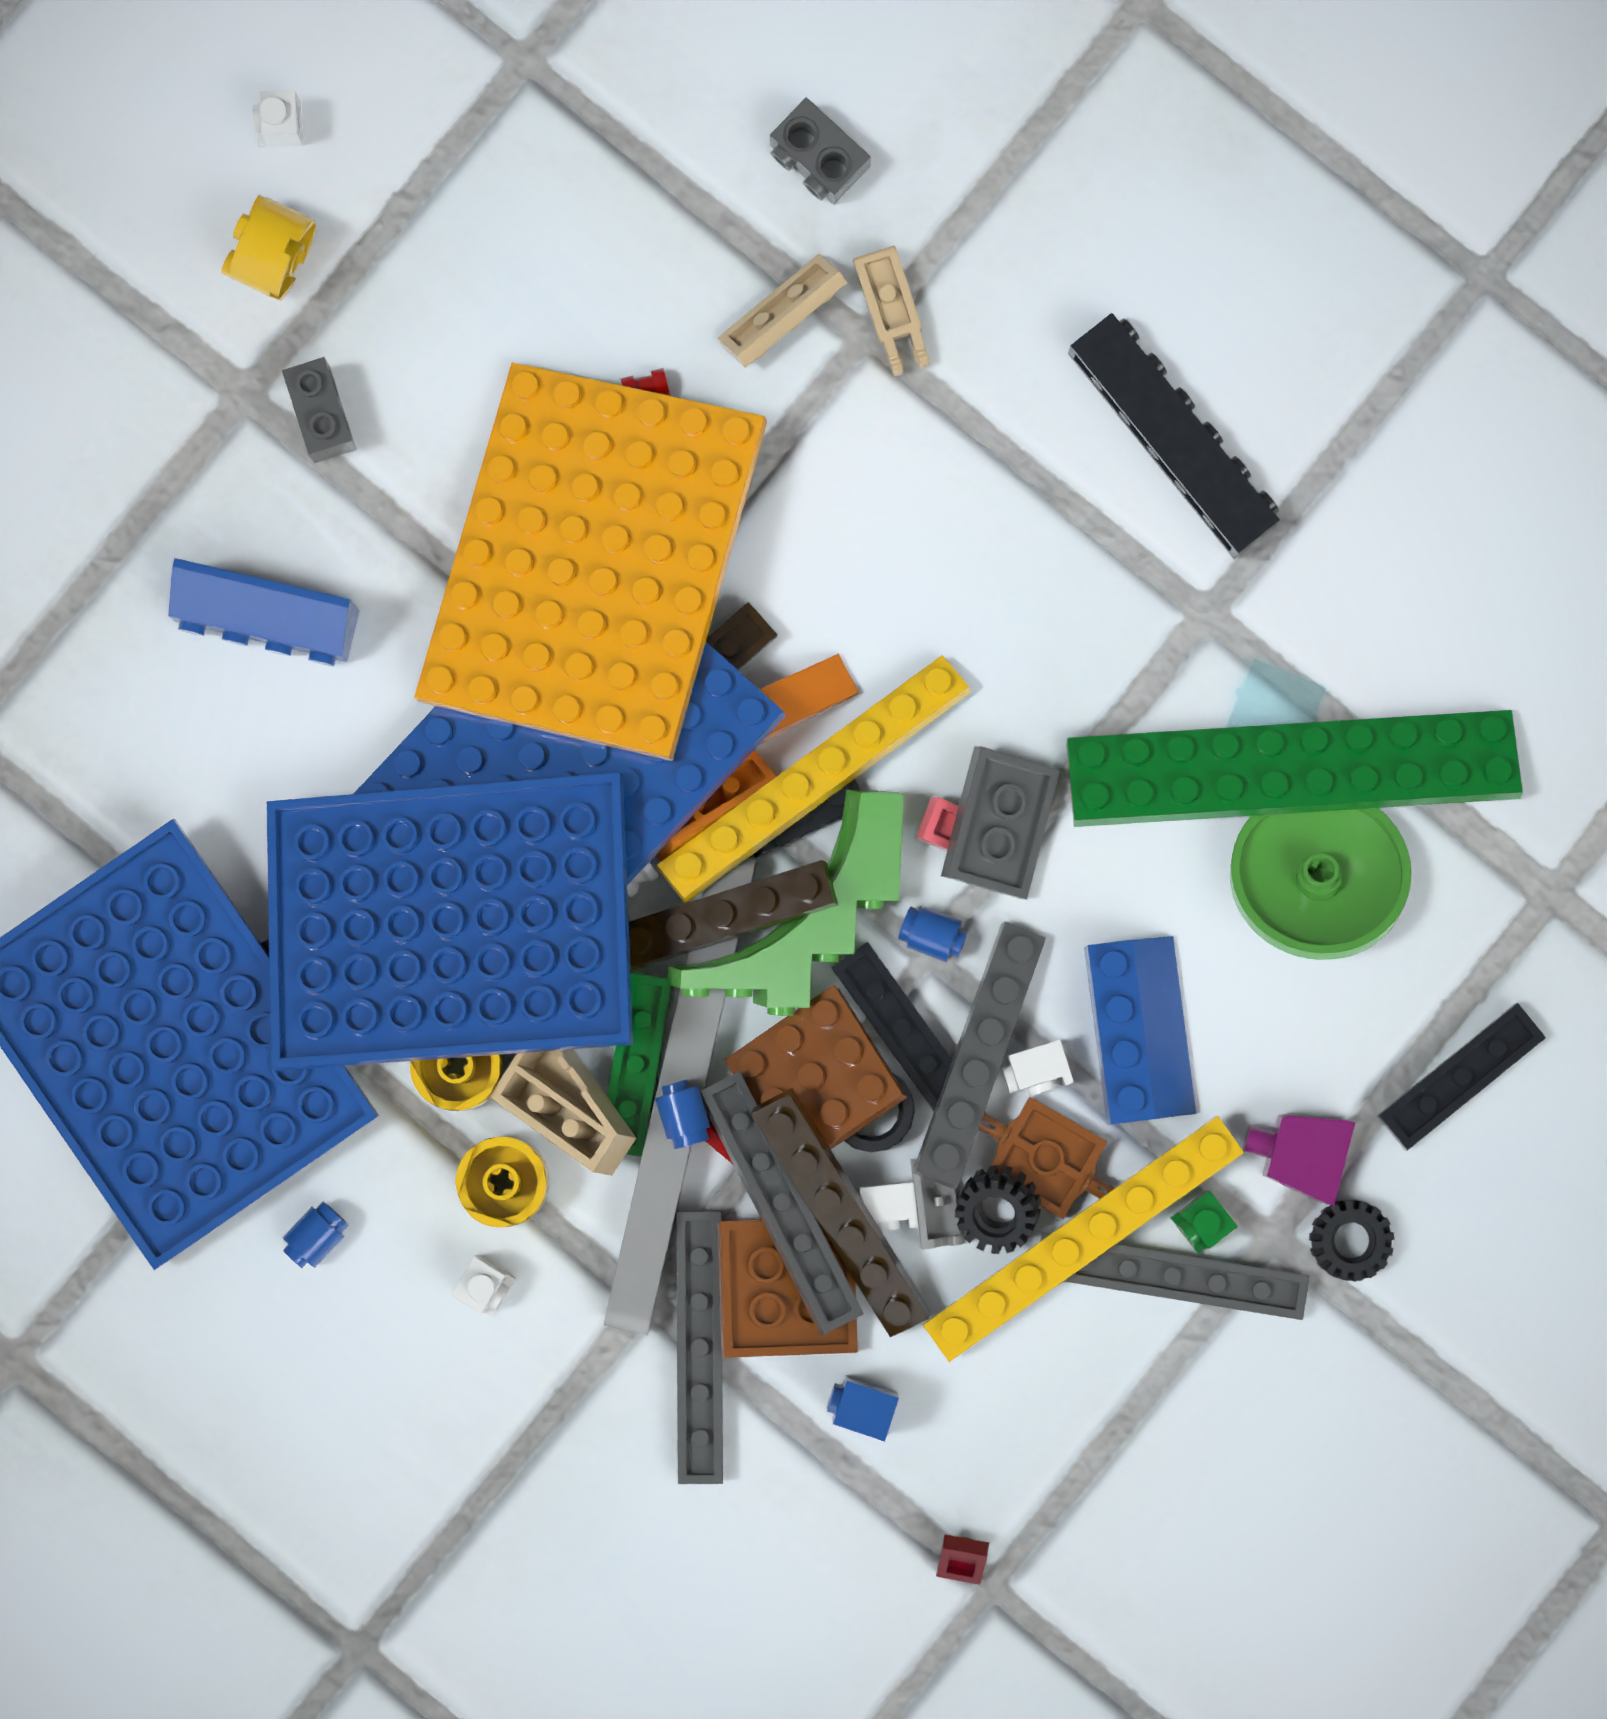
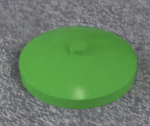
(1321, 880)

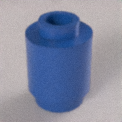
(932, 933)
(683, 1114)
(314, 1235)

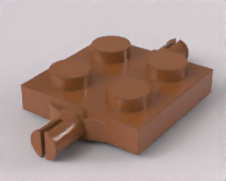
(1051, 1153)

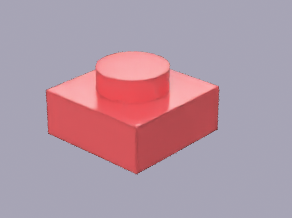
(938, 823)

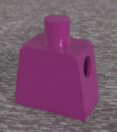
(1304, 1154)

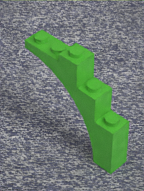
(778, 966)

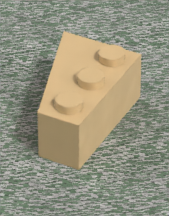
(566, 1106)

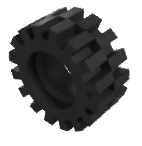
(990, 1231)
(1378, 1233)

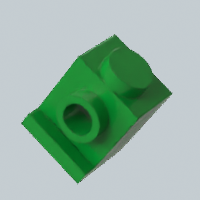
(1203, 1221)

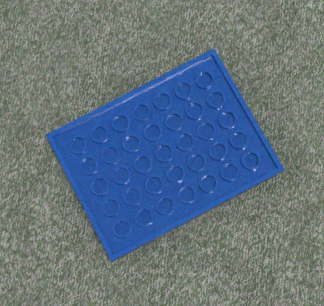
(719, 731)
(448, 922)
(150, 1046)

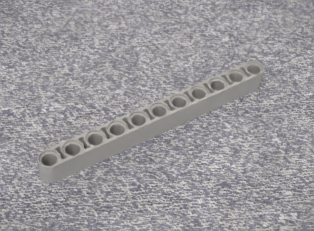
(661, 1165)

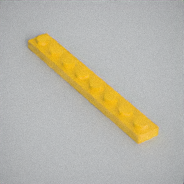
(813, 779)
(1083, 1238)

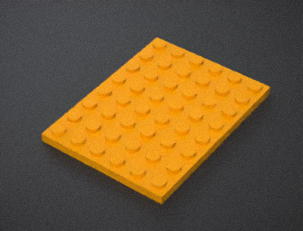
(591, 560)

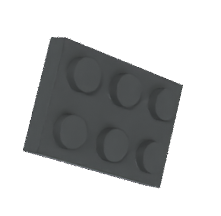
(1000, 823)

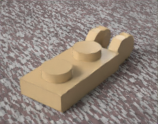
(890, 305)

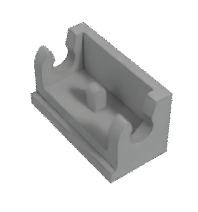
(936, 1213)

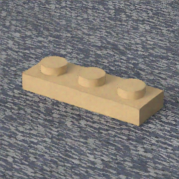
(782, 310)

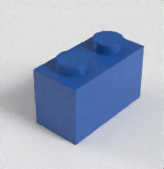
(862, 1407)

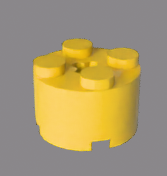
(269, 247)
(453, 1091)
(480, 1194)

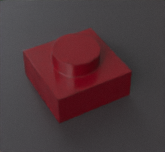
(962, 1559)

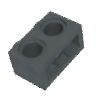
(828, 144)
(319, 410)

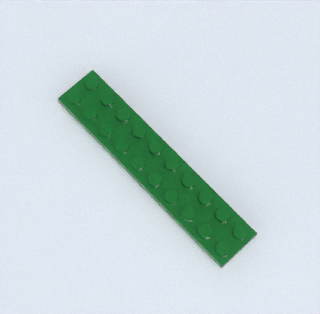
(1293, 768)

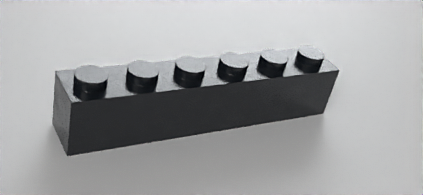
(1174, 435)

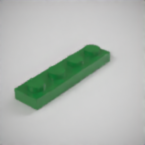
(637, 1064)

